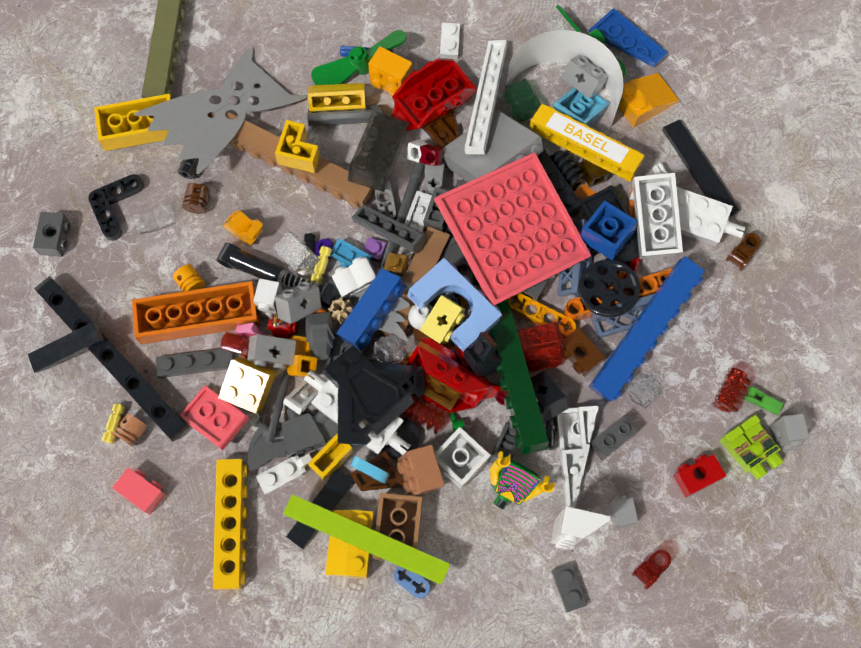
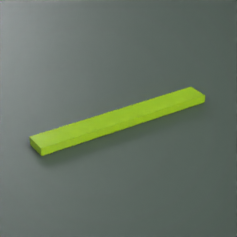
(366, 539)

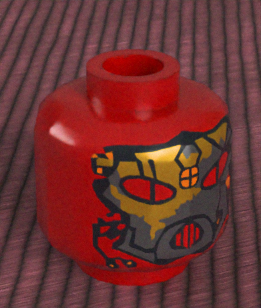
(281, 328)

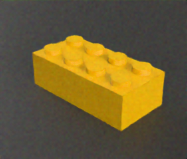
(121, 128)

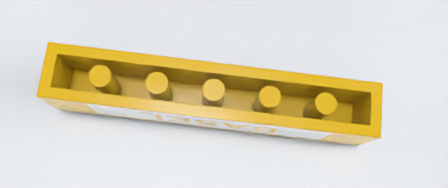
(586, 142)

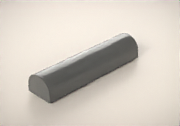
(346, 116)
(389, 228)

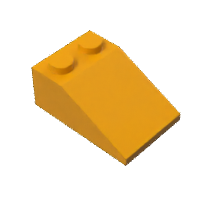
(645, 98)

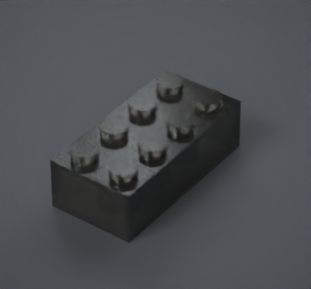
(377, 151)

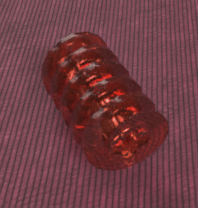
(731, 390)
(425, 415)

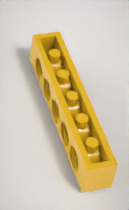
(224, 471)

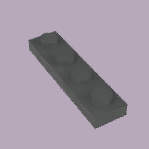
(194, 362)

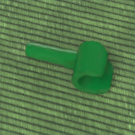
(456, 423)

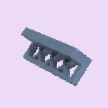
(577, 270)
(639, 306)

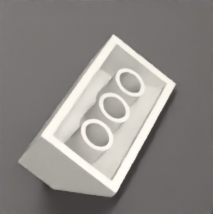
(574, 526)

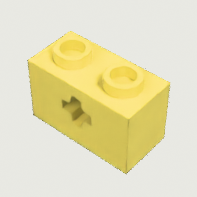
(434, 325)

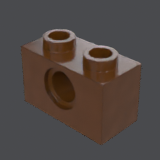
(579, 341)

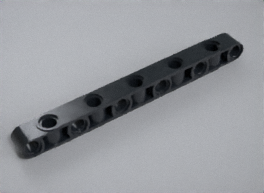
(118, 366)

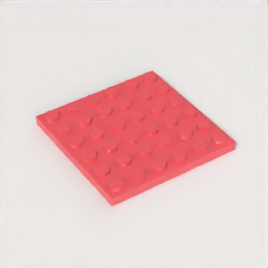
(512, 228)

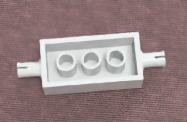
(704, 217)
(327, 403)

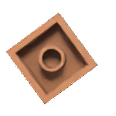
(420, 471)

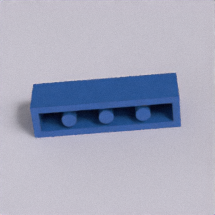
(372, 309)

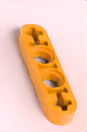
(542, 310)

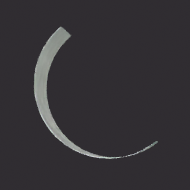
(564, 46)

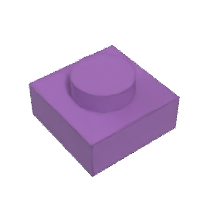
(375, 249)

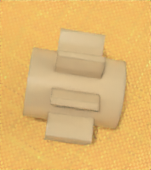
(340, 309)

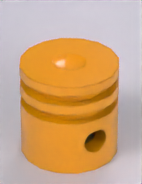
(189, 278)

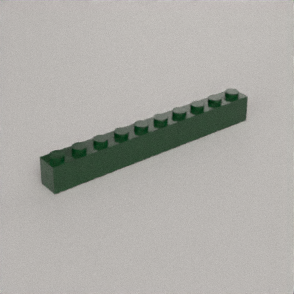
(516, 383)

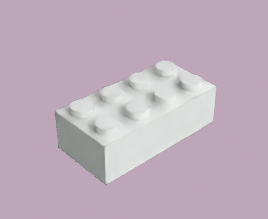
(657, 216)

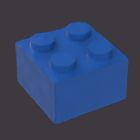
(608, 230)

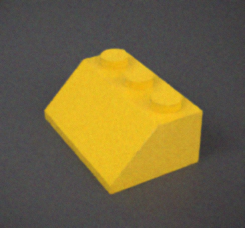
(344, 558)

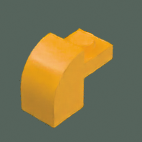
(242, 227)
(303, 361)

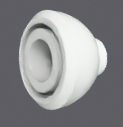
(417, 316)

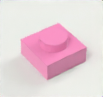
(248, 330)

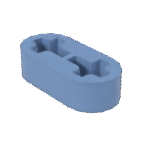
(408, 585)

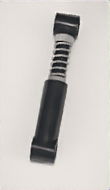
(234, 257)

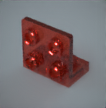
(542, 346)

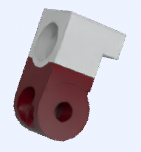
(425, 153)

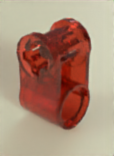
(648, 570)

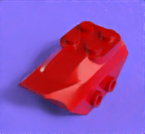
(431, 93)
(443, 365)

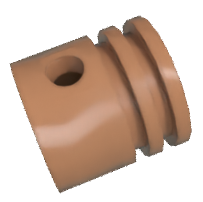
(130, 429)

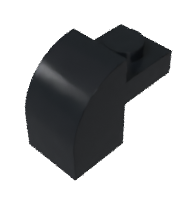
(482, 355)

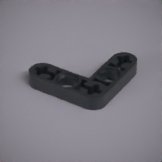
(108, 199)

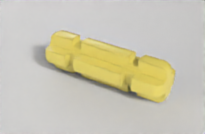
(321, 266)
(113, 423)

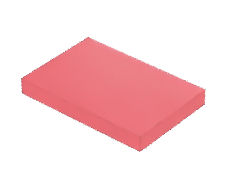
(214, 417)

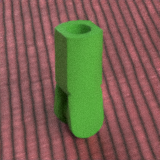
(766, 402)

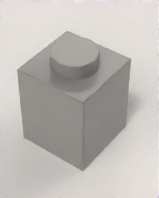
(623, 512)

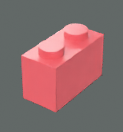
(138, 490)

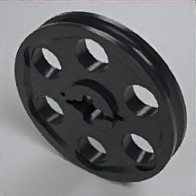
(608, 280)

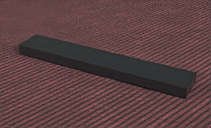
(697, 164)

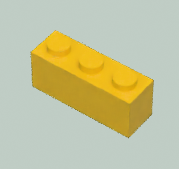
(336, 97)

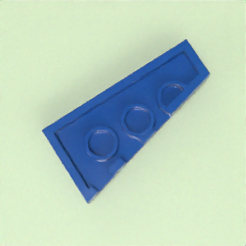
(628, 38)

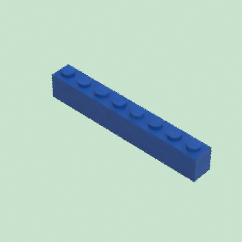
(646, 329)

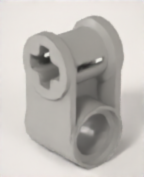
(433, 177)

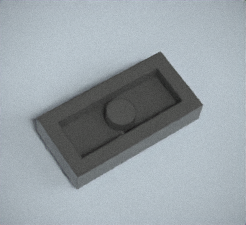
(568, 588)

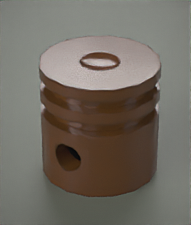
(195, 200)

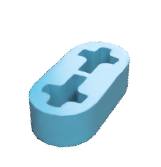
(369, 469)

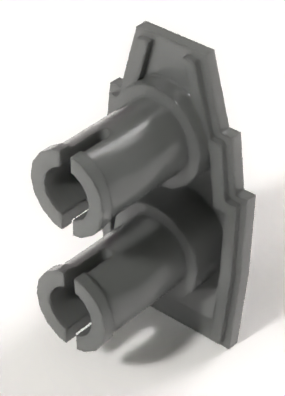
(320, 334)

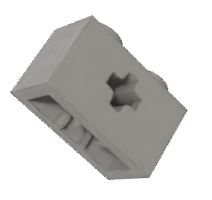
(584, 76)
(298, 302)
(282, 348)
(790, 432)

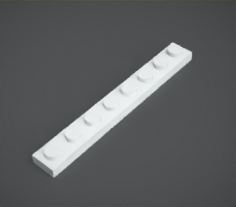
(486, 97)

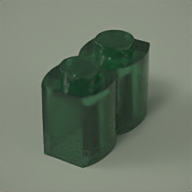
(522, 100)

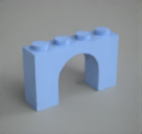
(445, 279)

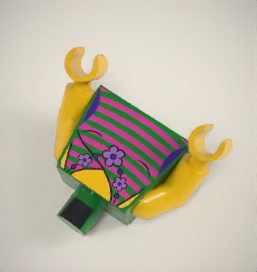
(516, 482)

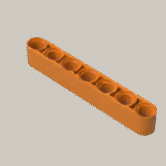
(651, 280)

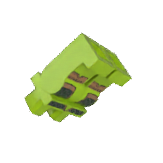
(751, 447)

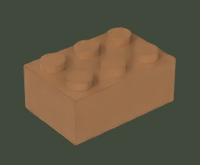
(399, 518)

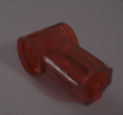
(236, 344)

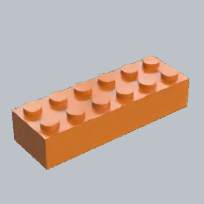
(194, 312)

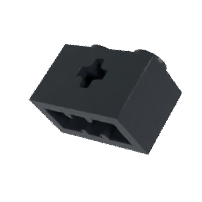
(548, 395)

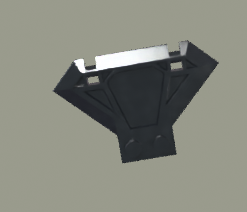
(371, 394)

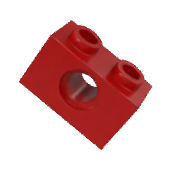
(710, 469)

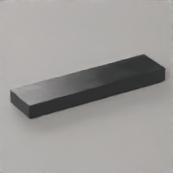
(65, 347)
(327, 498)

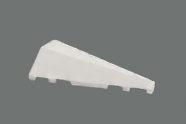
(574, 438)

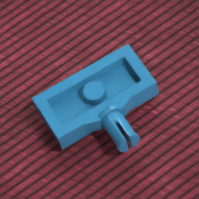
(346, 253)

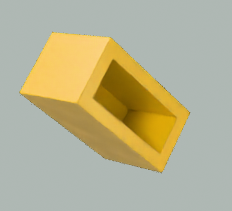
(330, 458)

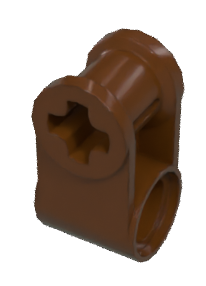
(742, 252)

